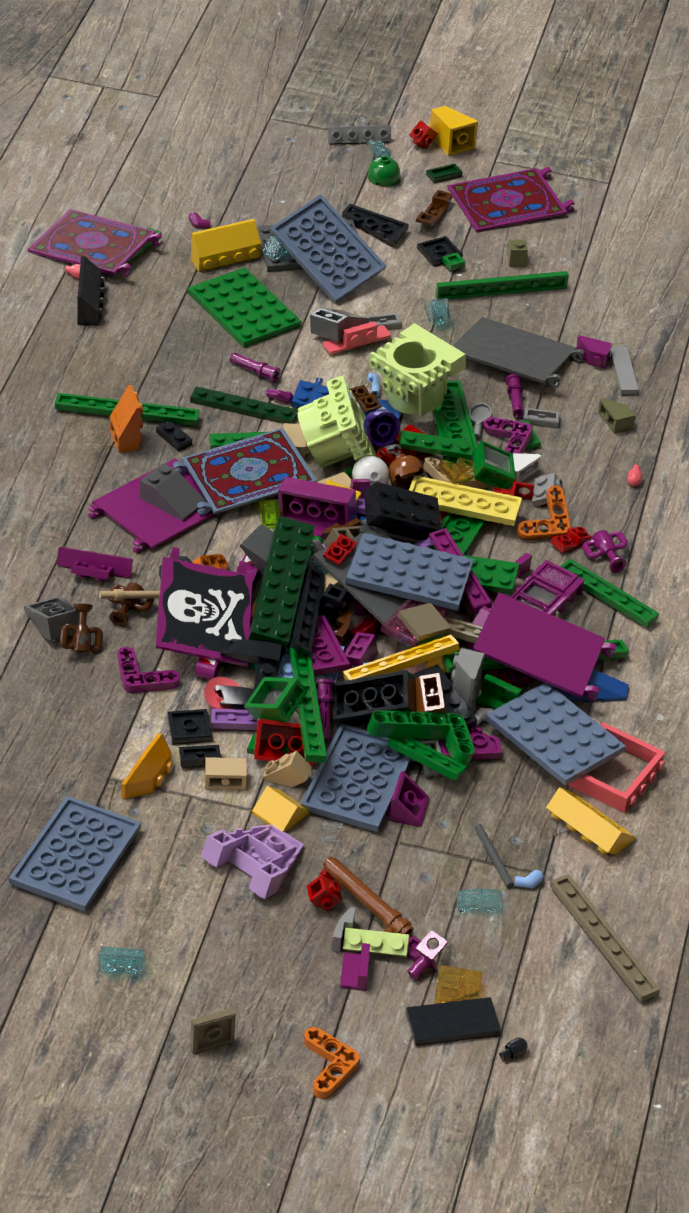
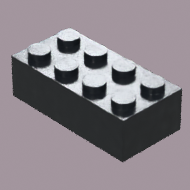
(401, 510)
(360, 697)

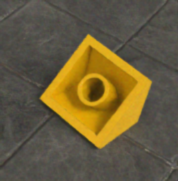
(279, 809)

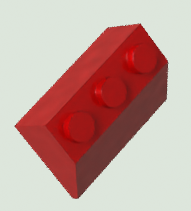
(276, 731)

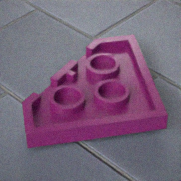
(485, 746)

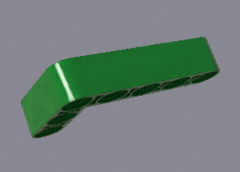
(425, 725)

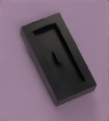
(174, 435)
(196, 754)

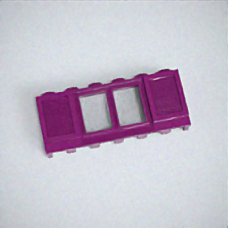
(549, 588)

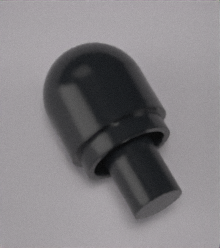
(514, 1048)

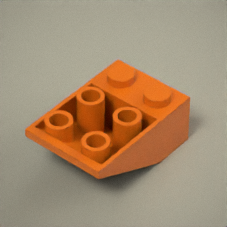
(126, 422)

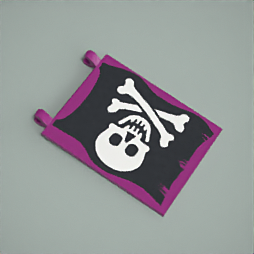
(202, 608)

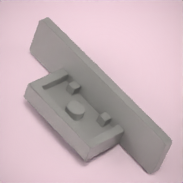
(359, 133)

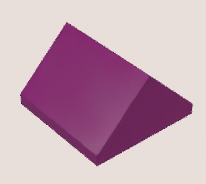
(408, 802)

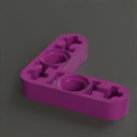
(519, 433)
(136, 677)

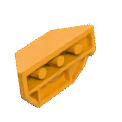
(149, 769)

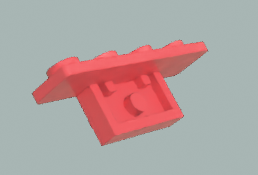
(358, 337)

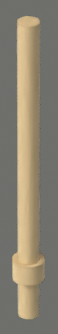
(119, 594)

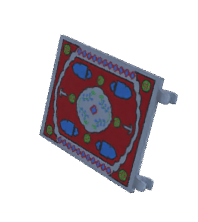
(244, 470)

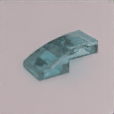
(485, 899)

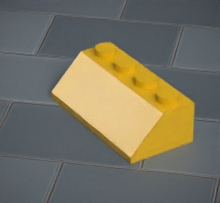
(225, 245)
(589, 821)

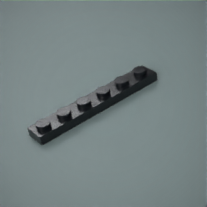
(307, 611)

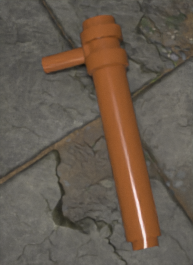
(391, 918)

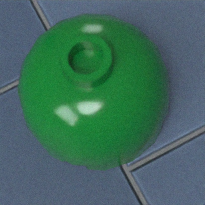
(384, 171)

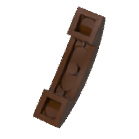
(436, 209)

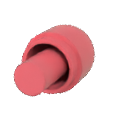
(73, 270)
(634, 476)

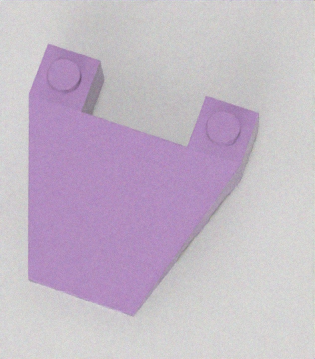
(260, 852)

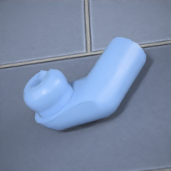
(374, 378)
(530, 881)

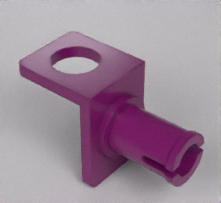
(426, 955)

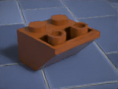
(430, 694)

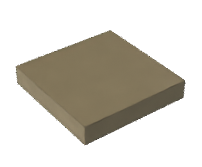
(424, 621)
(212, 1030)

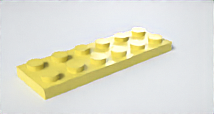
(470, 500)

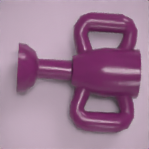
(605, 545)

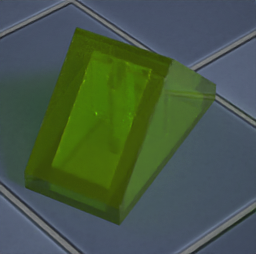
(268, 512)

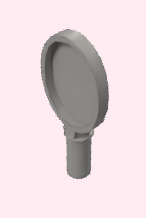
(478, 414)

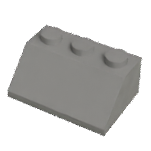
(468, 675)

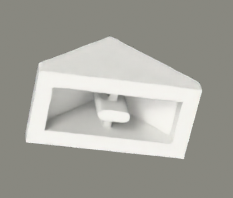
(525, 465)

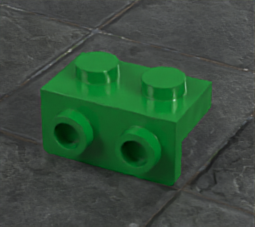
(496, 692)

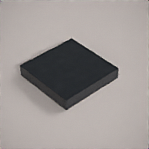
(437, 248)
(189, 726)

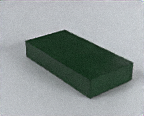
(444, 173)

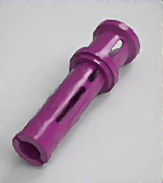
(261, 369)
(514, 391)
(325, 699)

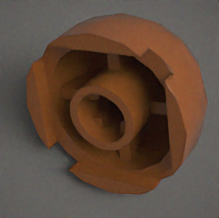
(403, 470)

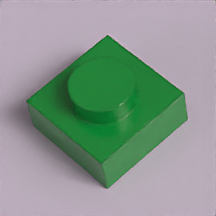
(453, 261)

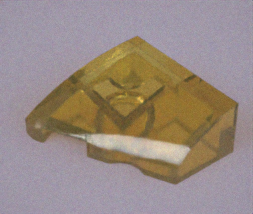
(458, 472)
(457, 984)

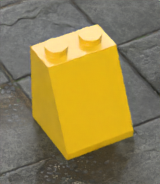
(454, 130)

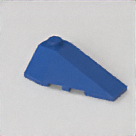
(610, 688)

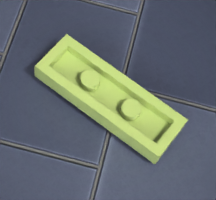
(380, 942)

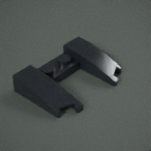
(258, 652)

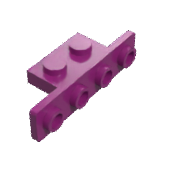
(94, 564)

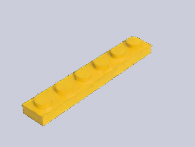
(405, 659)

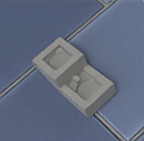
(345, 921)

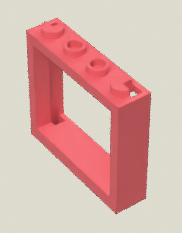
(613, 796)

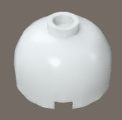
(372, 469)

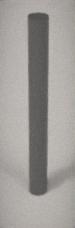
(494, 856)

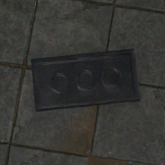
(453, 1021)

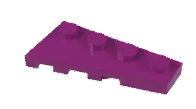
(326, 651)

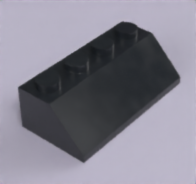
(90, 293)

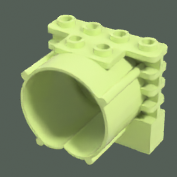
(416, 370)
(335, 426)

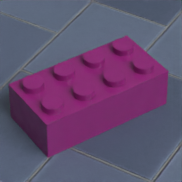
(320, 502)

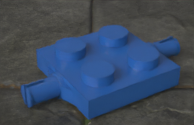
(308, 392)

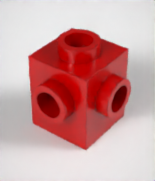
(422, 135)
(324, 892)

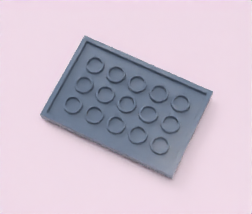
(327, 248)
(409, 571)
(555, 733)
(356, 779)
(75, 853)

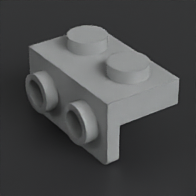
(541, 487)

